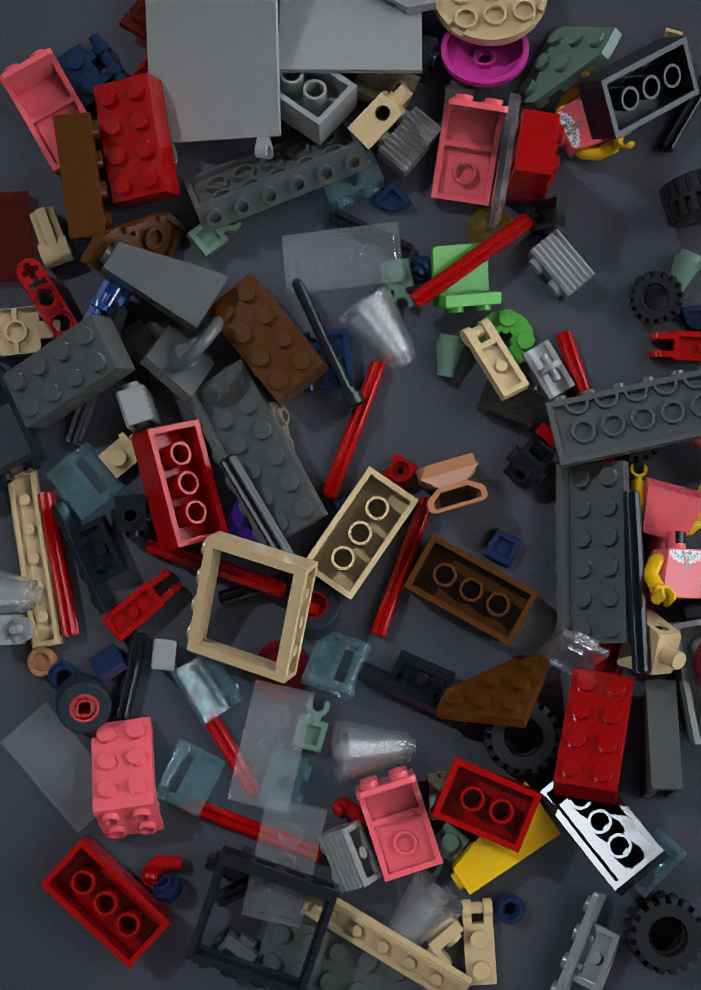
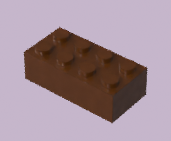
(81, 175)
(268, 339)
(471, 589)

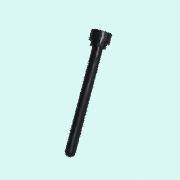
(349, 394)

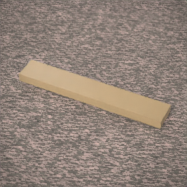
(34, 557)
(389, 946)

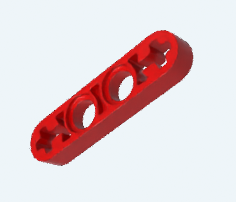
(49, 312)

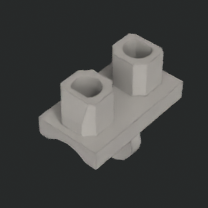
(548, 369)
(15, 629)

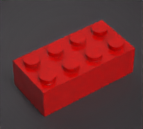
(136, 141)
(534, 156)
(179, 484)
(593, 736)
(107, 900)

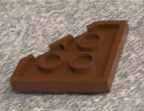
(154, 233)
(499, 695)

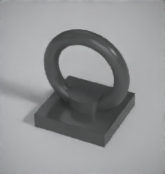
(182, 361)

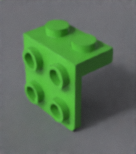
(471, 289)

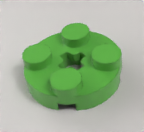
(519, 329)

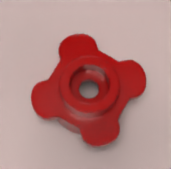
(400, 463)

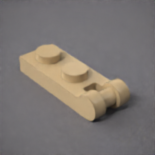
(495, 359)
(479, 942)

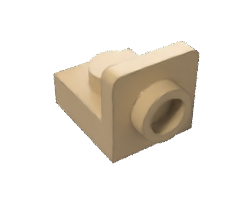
(119, 456)
(447, 936)

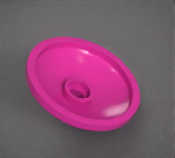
(483, 64)

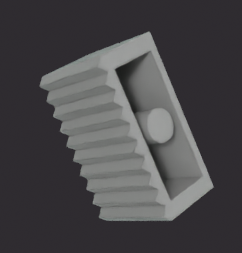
(408, 142)
(559, 265)
(137, 407)
(349, 856)

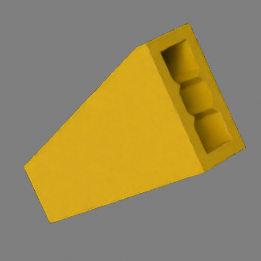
(486, 860)

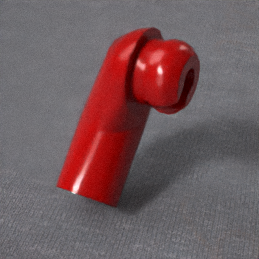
(351, 809)
(158, 865)

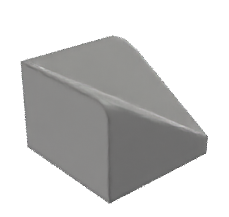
(164, 654)

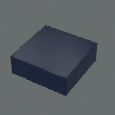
(502, 547)
(108, 663)

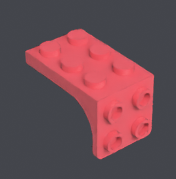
(39, 93)
(468, 149)
(125, 778)
(398, 823)

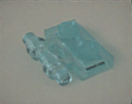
(201, 689)

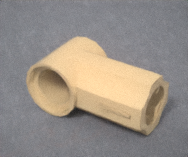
(53, 244)

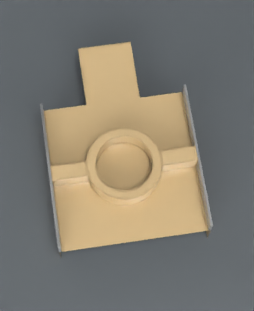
(22, 331)

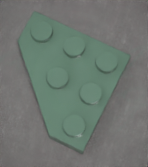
(564, 59)

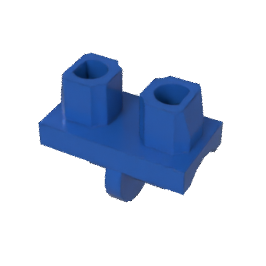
(105, 297)

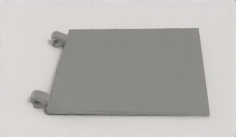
(348, 37)
(217, 69)

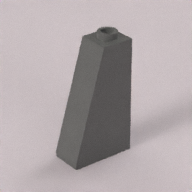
(164, 282)
(659, 739)

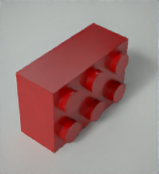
(486, 803)

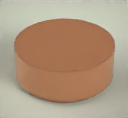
(41, 660)

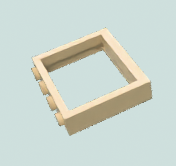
(296, 615)

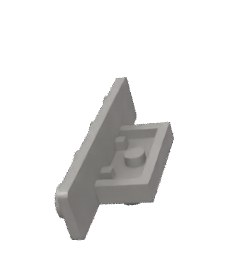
(591, 951)

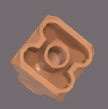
(451, 484)

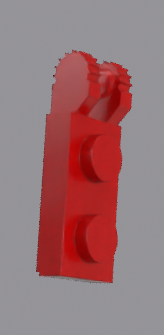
(685, 346)
(139, 607)

